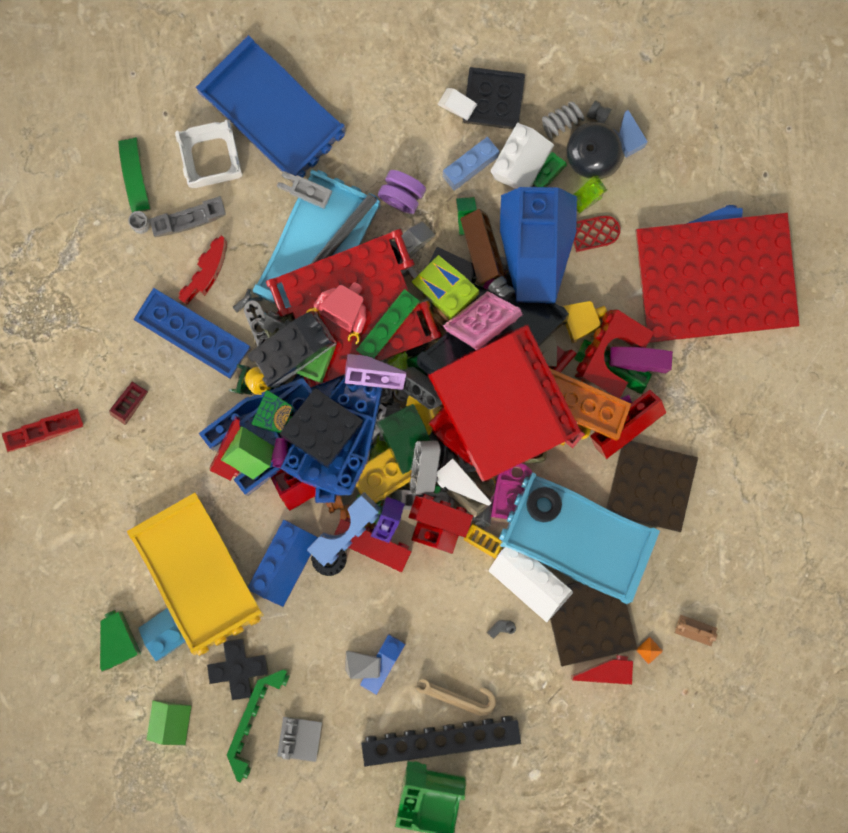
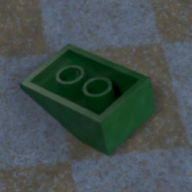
(401, 433)

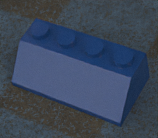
(282, 563)

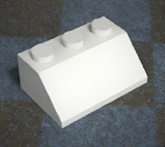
(521, 157)

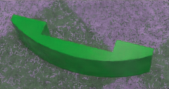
(133, 175)

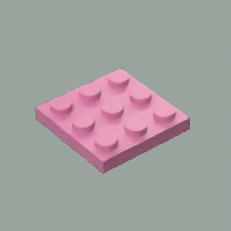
(482, 320)

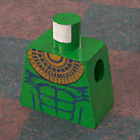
(272, 413)

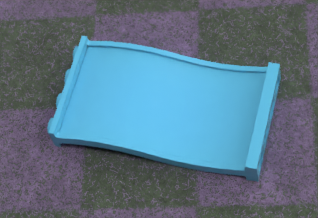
(311, 229)
(582, 540)

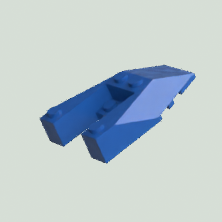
(292, 393)

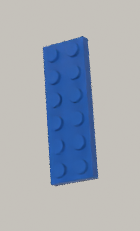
(192, 333)

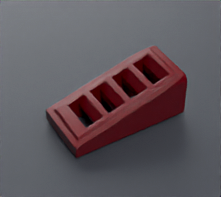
(123, 399)

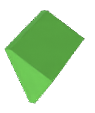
(249, 453)
(168, 723)

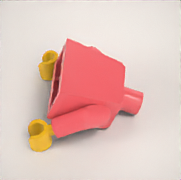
(343, 307)

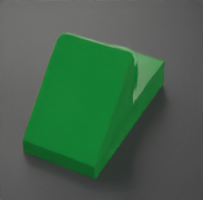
(464, 207)

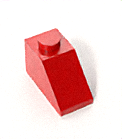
(434, 537)

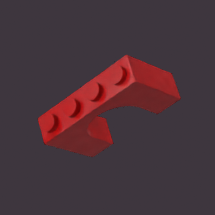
(593, 367)

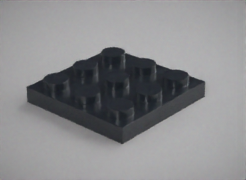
(496, 96)
(321, 428)

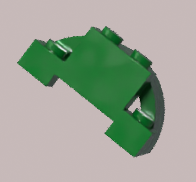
(429, 799)

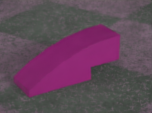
(641, 359)

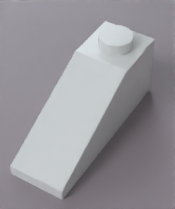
(458, 481)

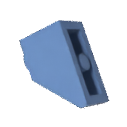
(631, 135)

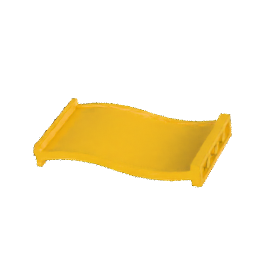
(195, 574)

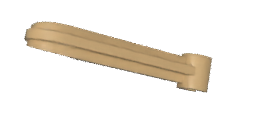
(458, 700)

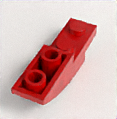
(211, 265)

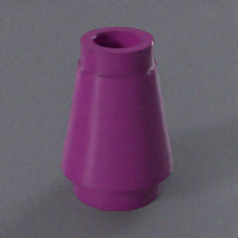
(279, 452)

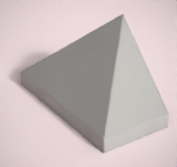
(362, 665)

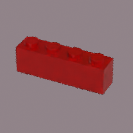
(641, 415)
(387, 553)

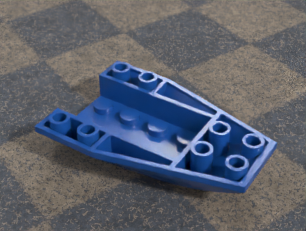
(537, 240)
(349, 464)

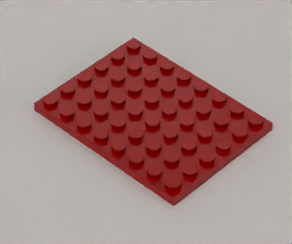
(717, 277)

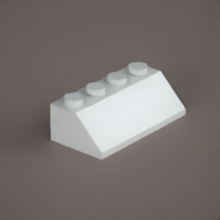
(530, 582)

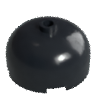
(607, 150)

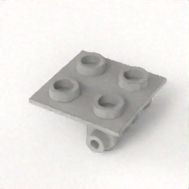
(299, 739)

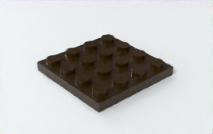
(652, 485)
(591, 626)

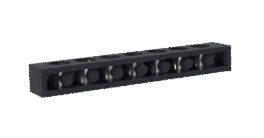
(373, 757)

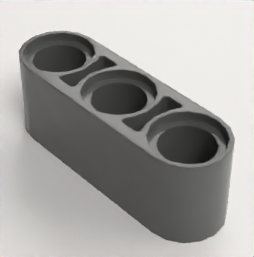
(421, 388)

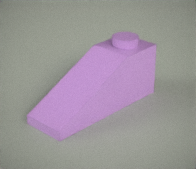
(371, 372)

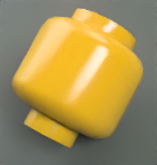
(254, 381)

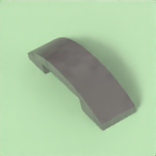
(189, 218)

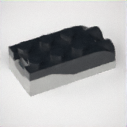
(292, 348)

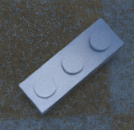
(470, 163)

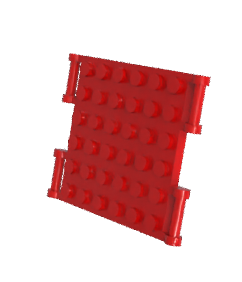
(381, 279)

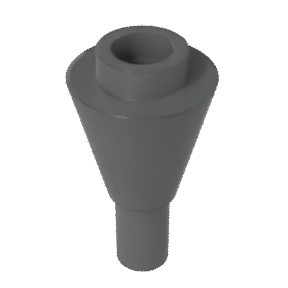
(484, 517)

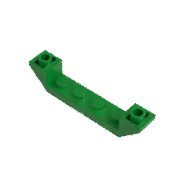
(240, 765)

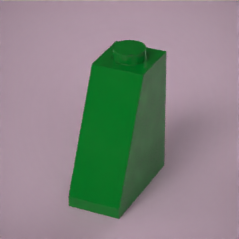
(116, 641)

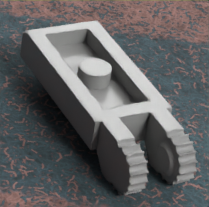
(306, 190)

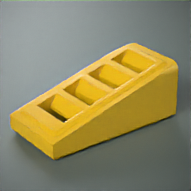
(470, 534)

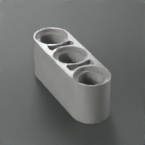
(424, 467)

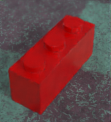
(440, 515)

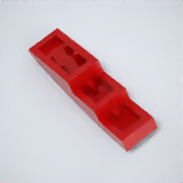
(42, 430)

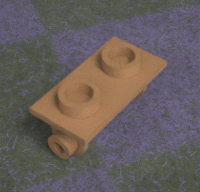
(696, 630)

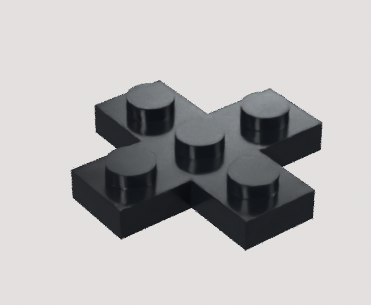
(237, 669)

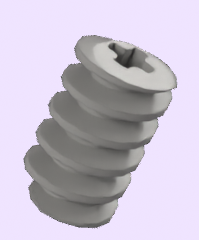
(561, 118)

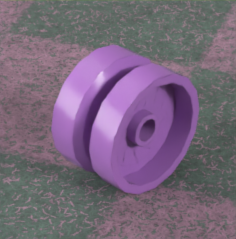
(402, 191)

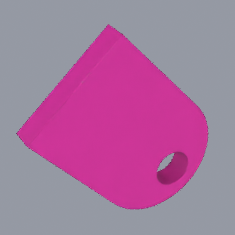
(506, 491)

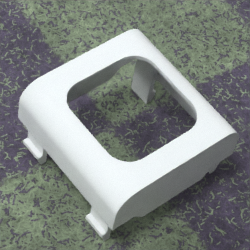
(204, 133)

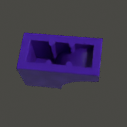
(388, 520)

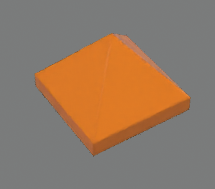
(649, 650)

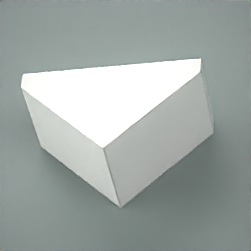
(457, 103)

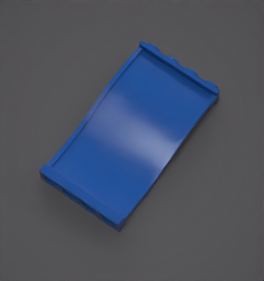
(271, 109)

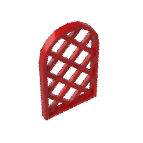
(599, 232)

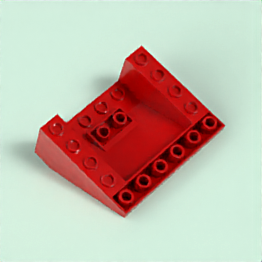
(504, 403)

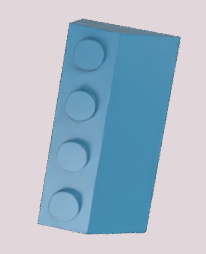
(161, 635)

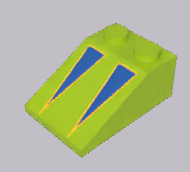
(446, 287)

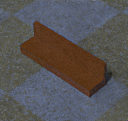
(482, 246)

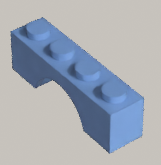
(327, 546)

